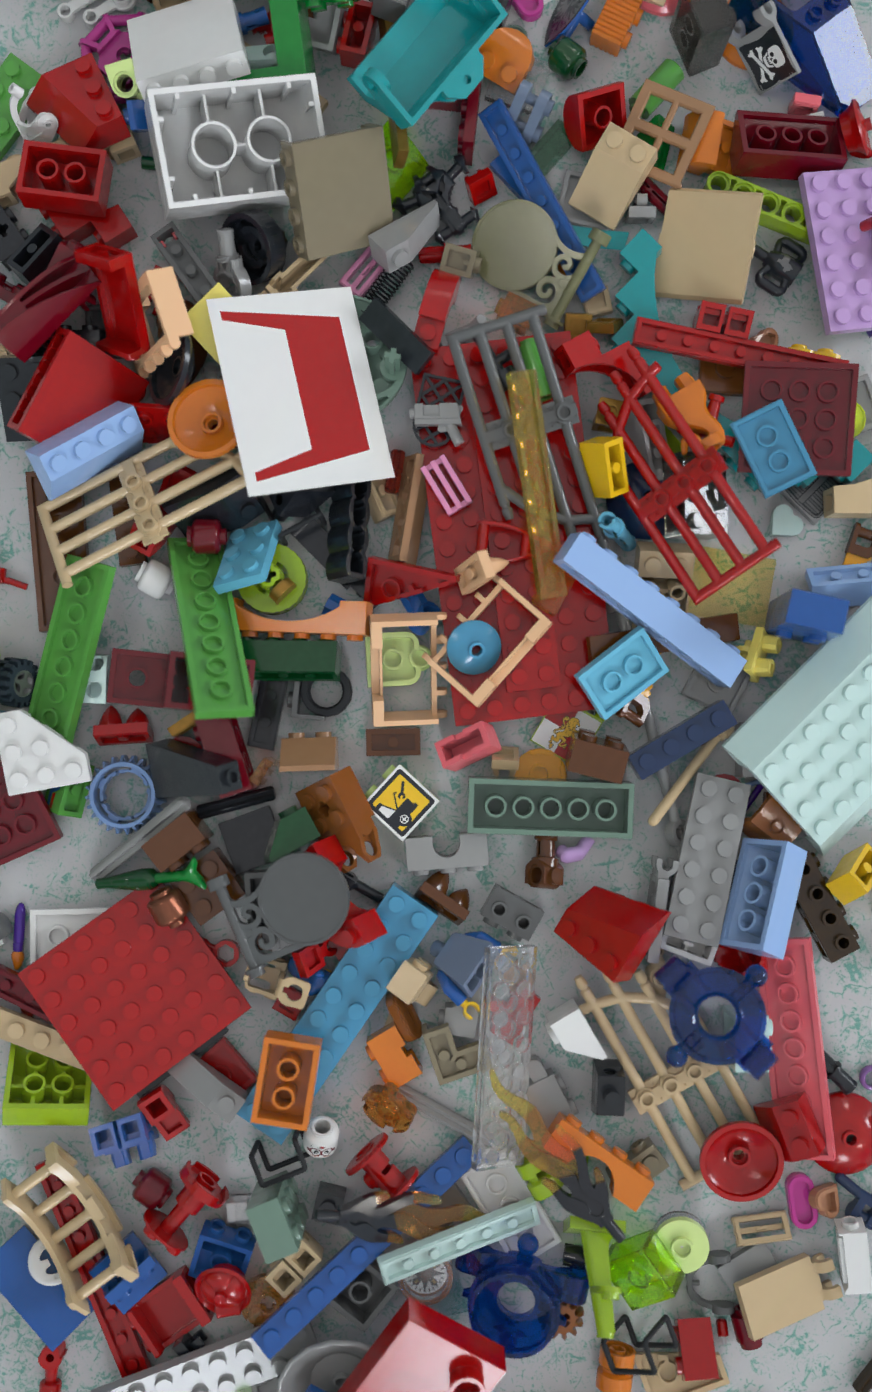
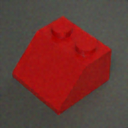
(793, 1126)

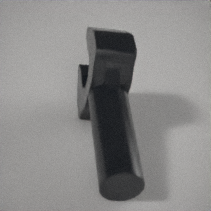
(359, 886)

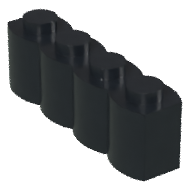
(348, 533)

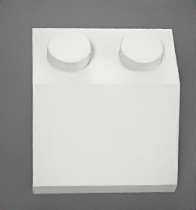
(572, 1031)

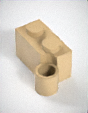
(413, 982)

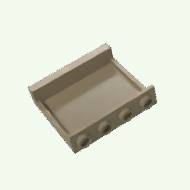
(336, 190)

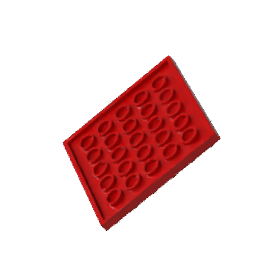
(133, 995)

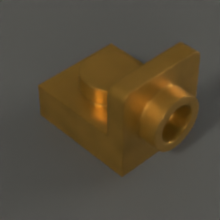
(599, 423)

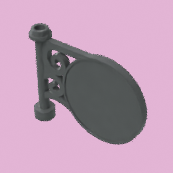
(299, 900)

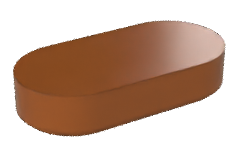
(404, 1017)

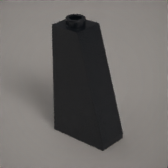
(190, 771)

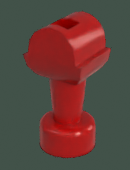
(50, 1362)

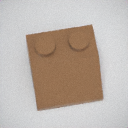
(309, 753)

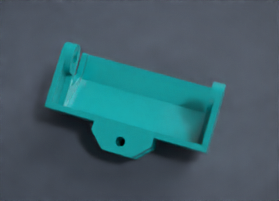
(427, 57)

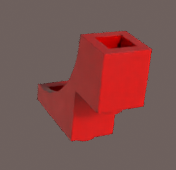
(112, 230)
(584, 355)

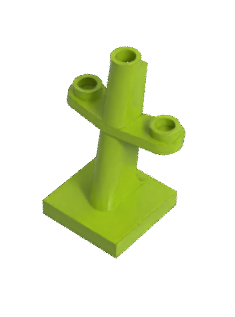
(596, 1255)

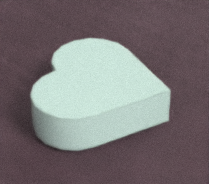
(784, 522)

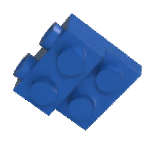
(222, 1245)

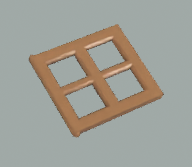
(662, 133)

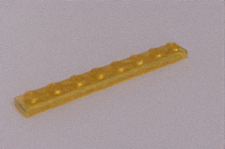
(536, 482)

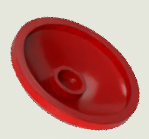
(850, 1116)
(742, 1175)

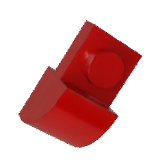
(163, 1112)

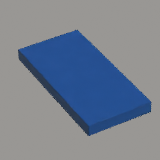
(38, 1304)

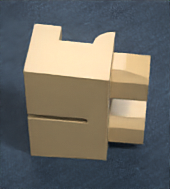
(290, 1270)

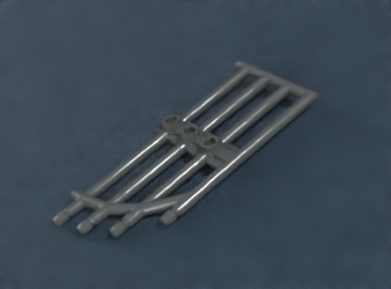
(500, 433)

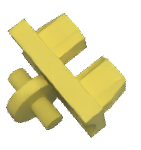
(756, 652)

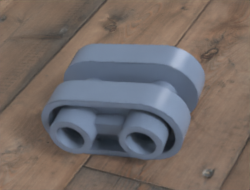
(541, 105)

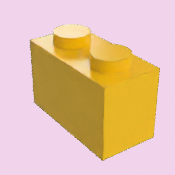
(605, 465)
(852, 875)

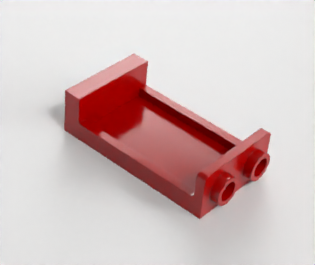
(118, 300)

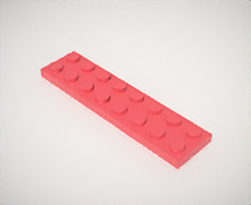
(797, 1034)

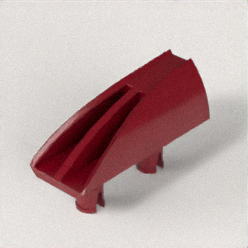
(44, 305)

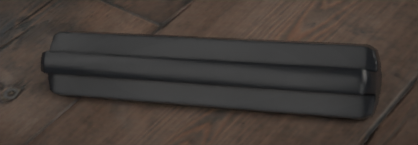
(236, 802)

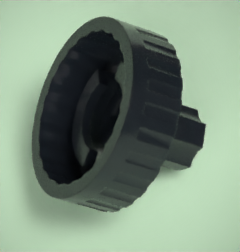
(260, 238)

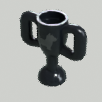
(779, 265)

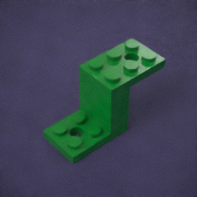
(293, 36)

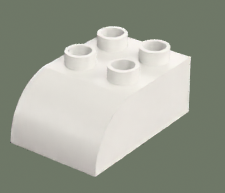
(222, 142)

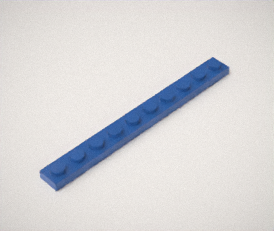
(353, 1258)

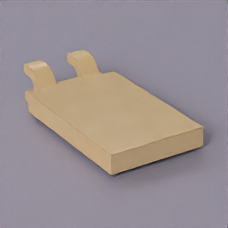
(785, 1294)

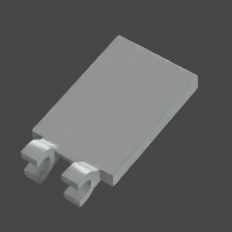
(658, 897)

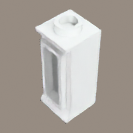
(853, 1255)

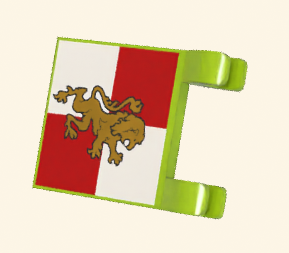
(556, 730)

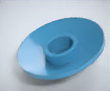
(462, 641)

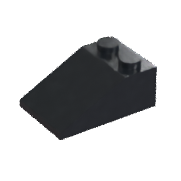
(232, 511)

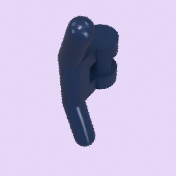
(862, 1198)

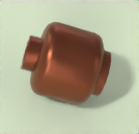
(168, 907)

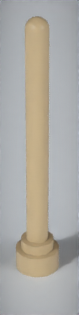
(686, 776)

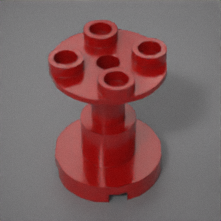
(199, 1190)

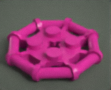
(111, 46)

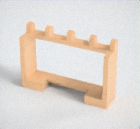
(172, 314)
(510, 662)
(412, 717)

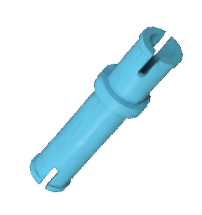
(616, 531)

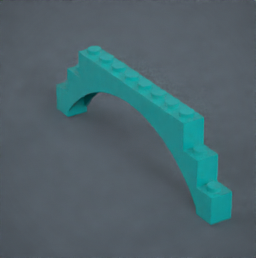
(639, 299)

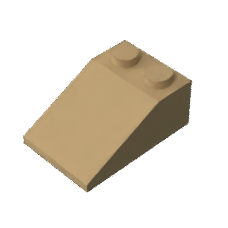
(613, 176)

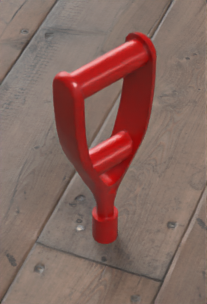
(482, 538)

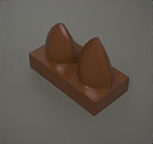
(434, 895)

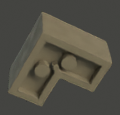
(448, 1060)

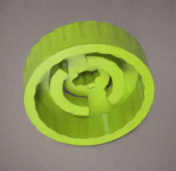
(294, 569)

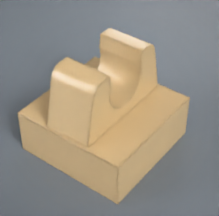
(505, 760)

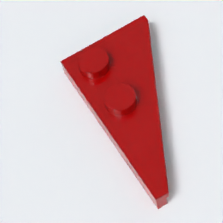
(394, 580)

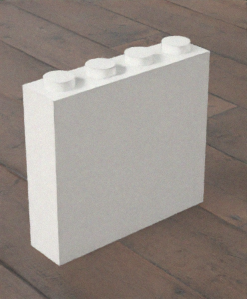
(188, 45)

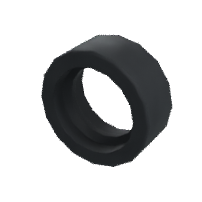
(327, 711)

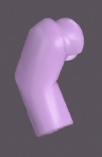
(574, 853)

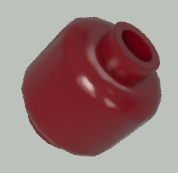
(206, 536)
(152, 1188)

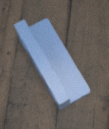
(843, 582)

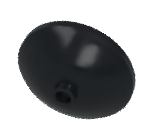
(173, 374)

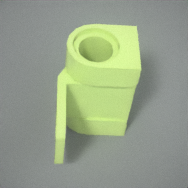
(119, 74)

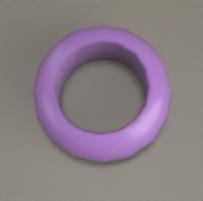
(862, 1075)

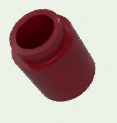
(741, 1332)

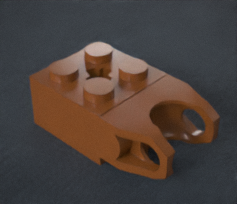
(342, 809)

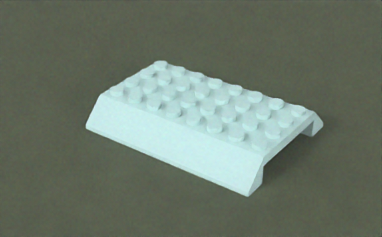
(816, 737)

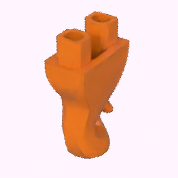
(692, 405)

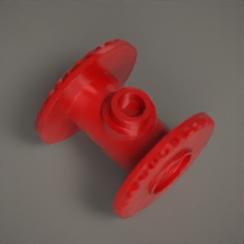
(379, 1171)

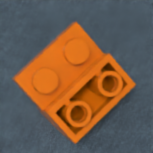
(714, 147)

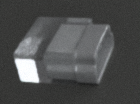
(236, 1209)

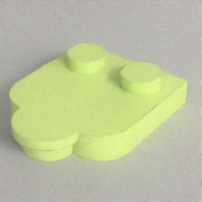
(400, 659)

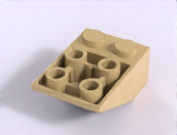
(655, 569)

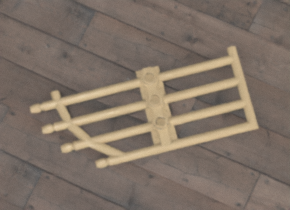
(142, 502)
(669, 1080)

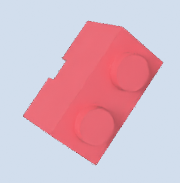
(468, 746)

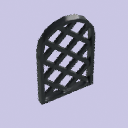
(426, 376)

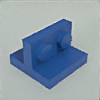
(122, 1292)

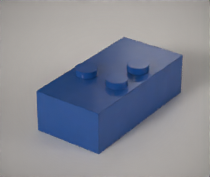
(806, 617)

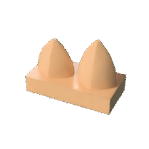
(478, 571)

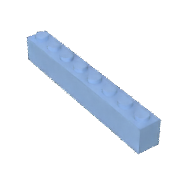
(648, 608)

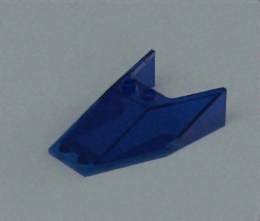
(826, 47)

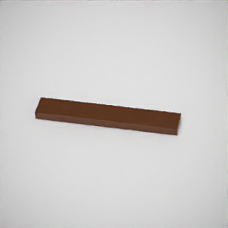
(725, 625)

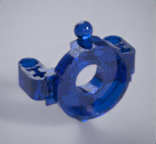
(745, 1041)

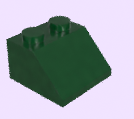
(290, 833)

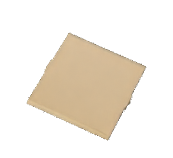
(707, 244)

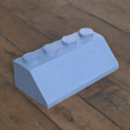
(86, 448)
(763, 897)

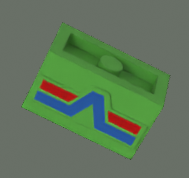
(68, 799)

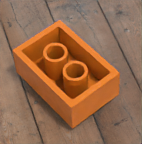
(286, 1080)

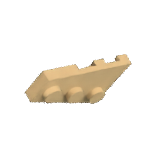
(667, 1379)

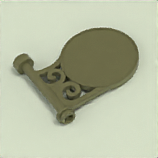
(522, 248)

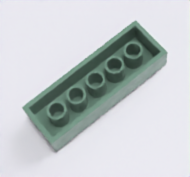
(550, 807)

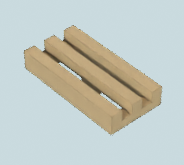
(757, 1229)

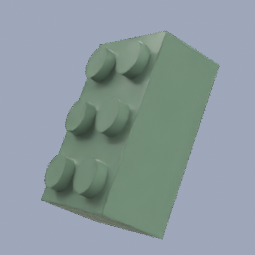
(277, 1218)

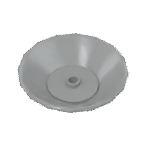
(322, 1365)

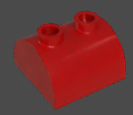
(590, 113)

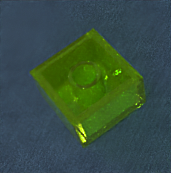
(644, 1270)

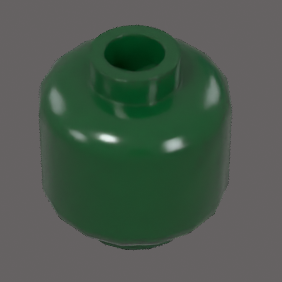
(567, 58)

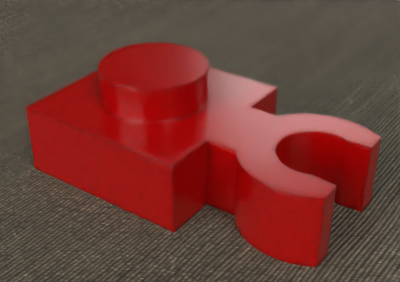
(311, 958)

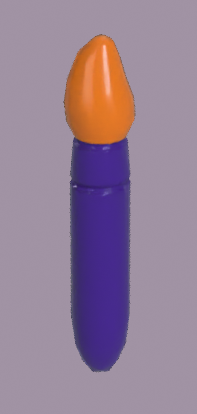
(18, 936)

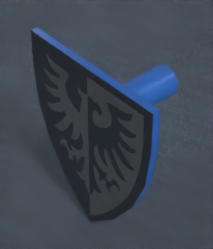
(566, 19)

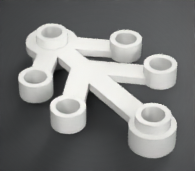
(106, 7)

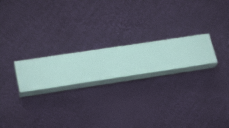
(458, 1240)

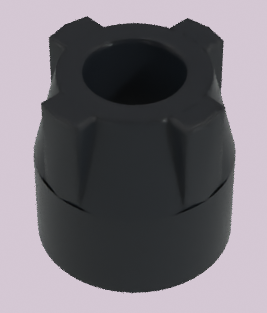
(573, 1255)

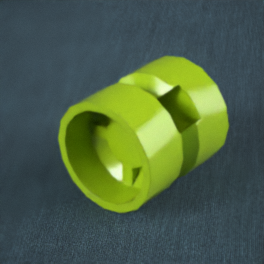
(534, 1175)

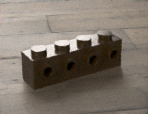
(823, 914)

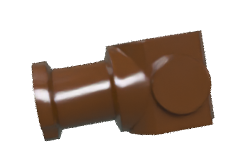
(544, 869)

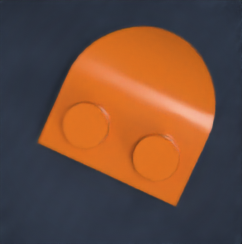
(507, 58)

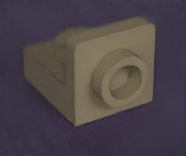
(460, 261)

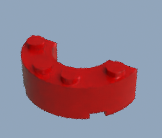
(361, 924)

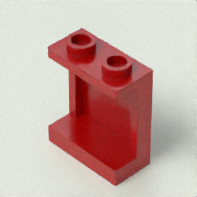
(168, 1312)

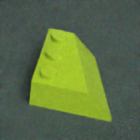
(44, 1091)

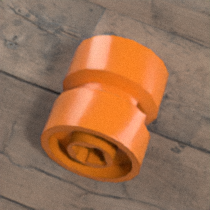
(623, 1357)

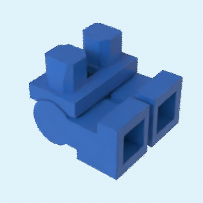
(120, 1135)

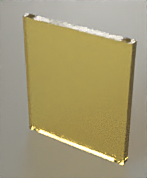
(745, 595)

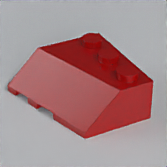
(81, 104)
(611, 931)

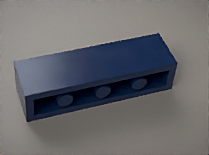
(681, 739)

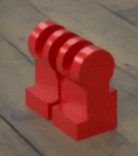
(713, 318)

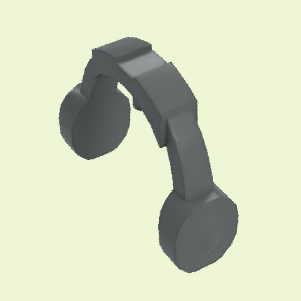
(718, 1307)

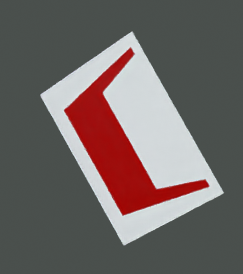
(299, 390)

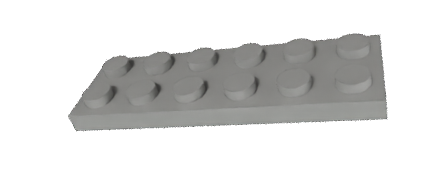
(706, 859)

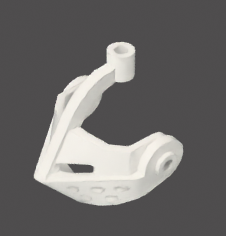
(40, 126)

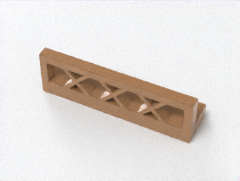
(409, 512)

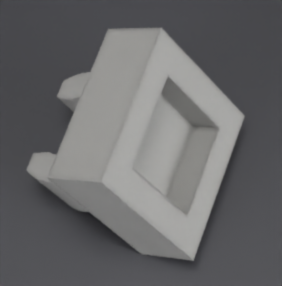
(640, 212)

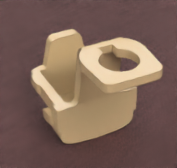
(277, 981)

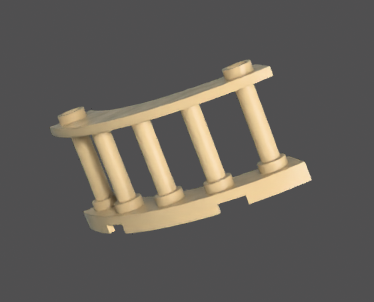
(97, 1208)

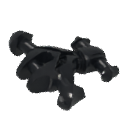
(439, 185)

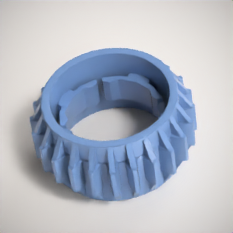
(98, 796)

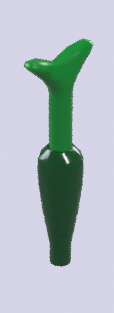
(149, 878)

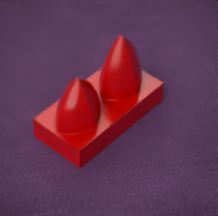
(114, 732)

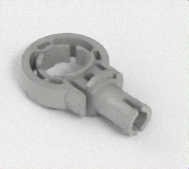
(230, 265)

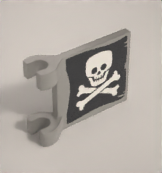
(765, 50)

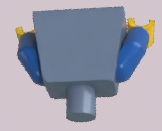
(461, 966)

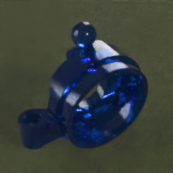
(519, 1332)

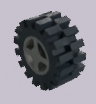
(17, 681)

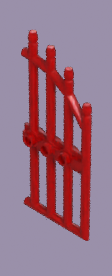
(681, 485)

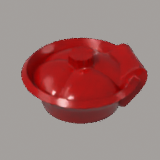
(855, 131)
(223, 1290)

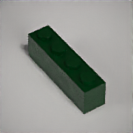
(294, 659)

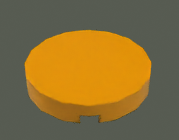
(535, 760)

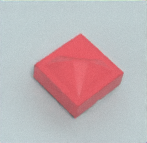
(804, 104)

